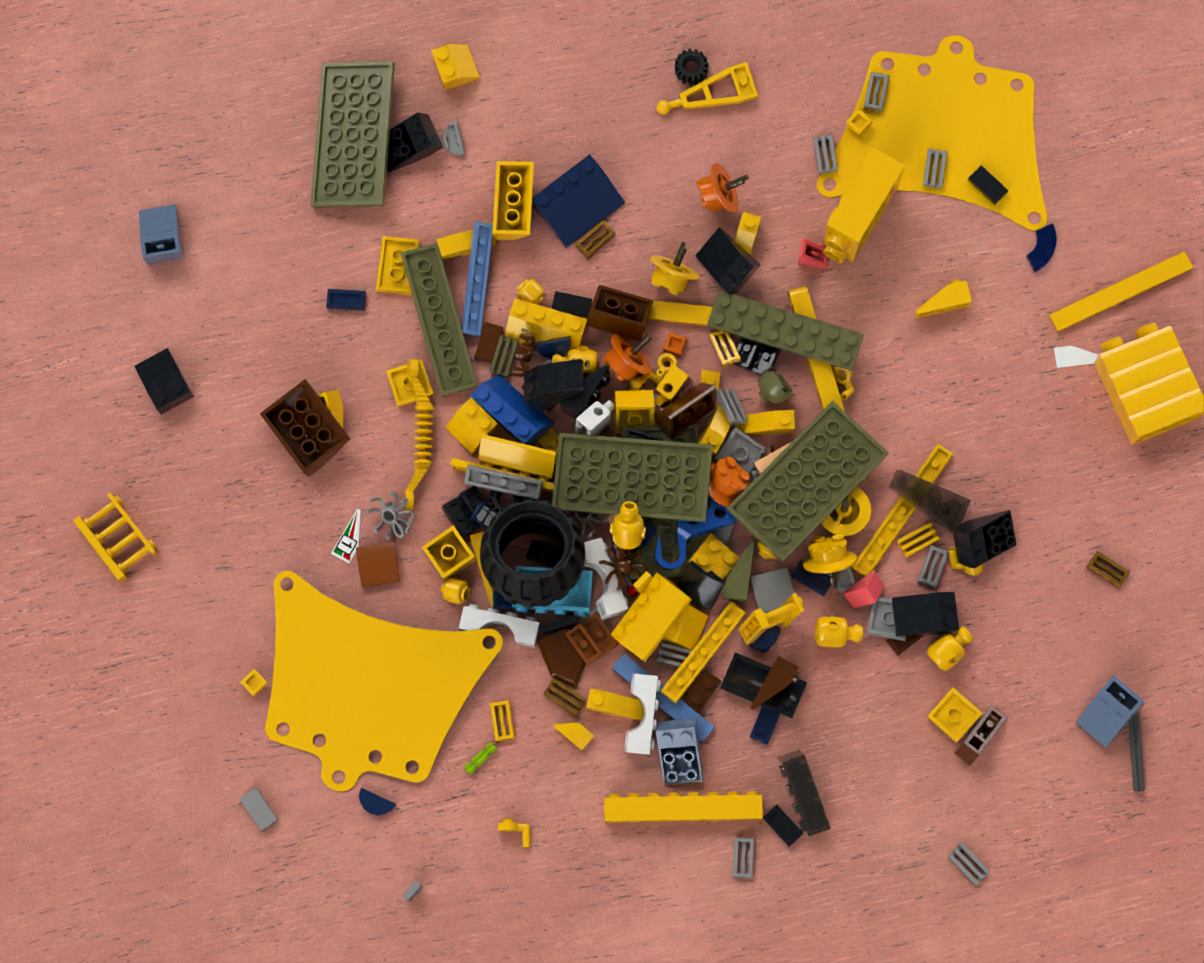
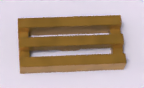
(583, 250)
(1093, 561)
(578, 705)

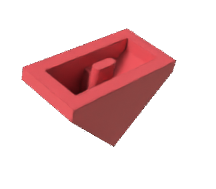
(812, 255)
(865, 591)

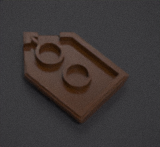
(561, 657)

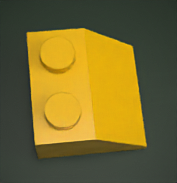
(455, 65)
(634, 409)
(470, 424)
(687, 628)

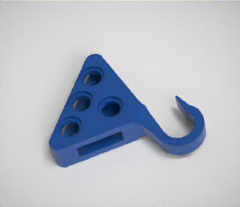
(688, 530)

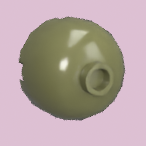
(774, 387)

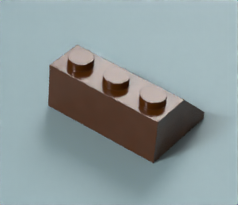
(619, 313)
(687, 409)

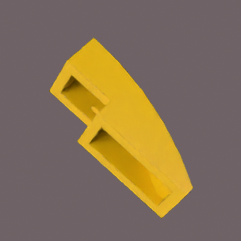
(457, 244)

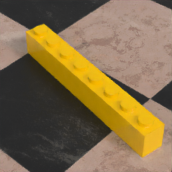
(683, 808)

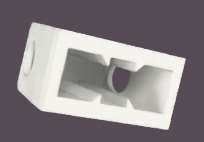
(594, 419)

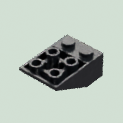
(412, 141)
(583, 400)
(984, 538)

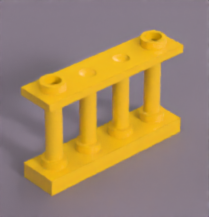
(108, 554)
(761, 621)

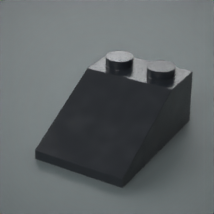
(727, 261)
(163, 381)
(552, 383)
(925, 614)

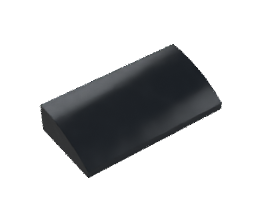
(747, 677)

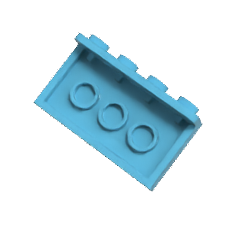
(576, 601)

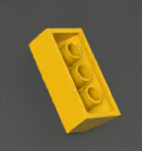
(513, 200)
(544, 323)
(517, 458)
(651, 616)

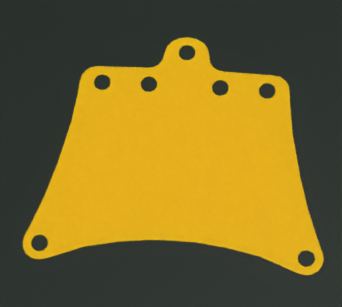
(950, 114)
(366, 684)

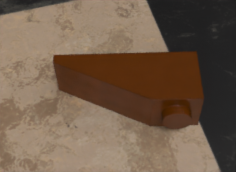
(778, 679)
(980, 735)

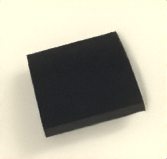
(756, 356)
(461, 509)
(700, 586)

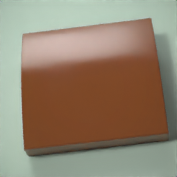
(377, 564)
(591, 639)

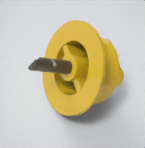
(672, 273)
(850, 515)
(829, 556)

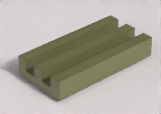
(508, 340)

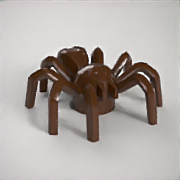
(524, 353)
(623, 565)

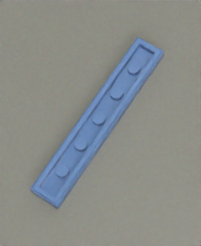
(477, 279)
(678, 711)

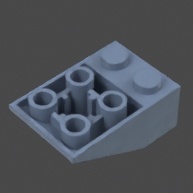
(160, 234)
(1110, 711)
(680, 751)

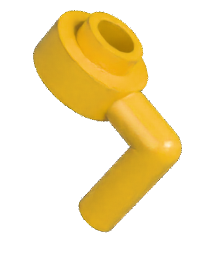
(662, 371)
(844, 379)
(638, 384)
(957, 566)
(508, 825)

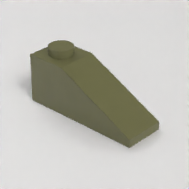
(738, 579)

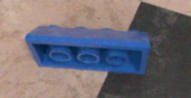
(510, 411)

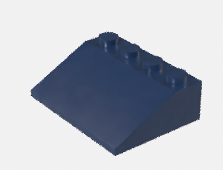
(577, 201)

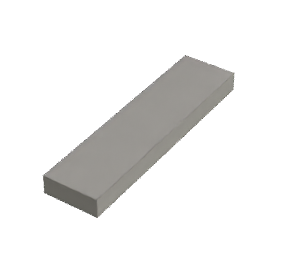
(503, 482)

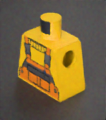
(677, 379)

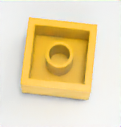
(449, 553)

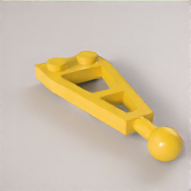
(742, 81)

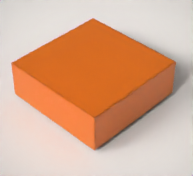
(674, 344)

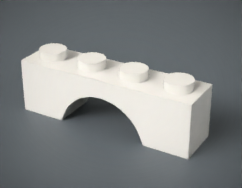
(612, 601)
(524, 630)
(639, 739)

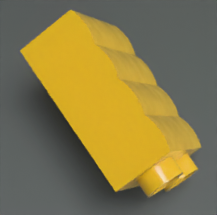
(861, 206)
(1149, 382)

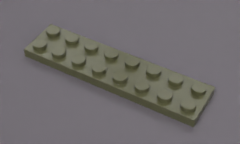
(439, 319)
(785, 330)

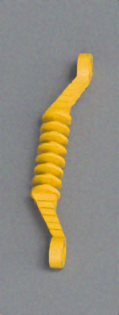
(424, 406)

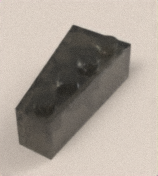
(935, 502)
(804, 793)

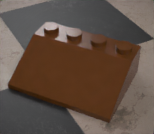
(305, 427)

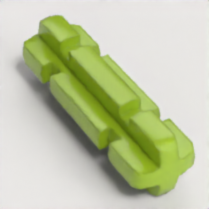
(480, 758)

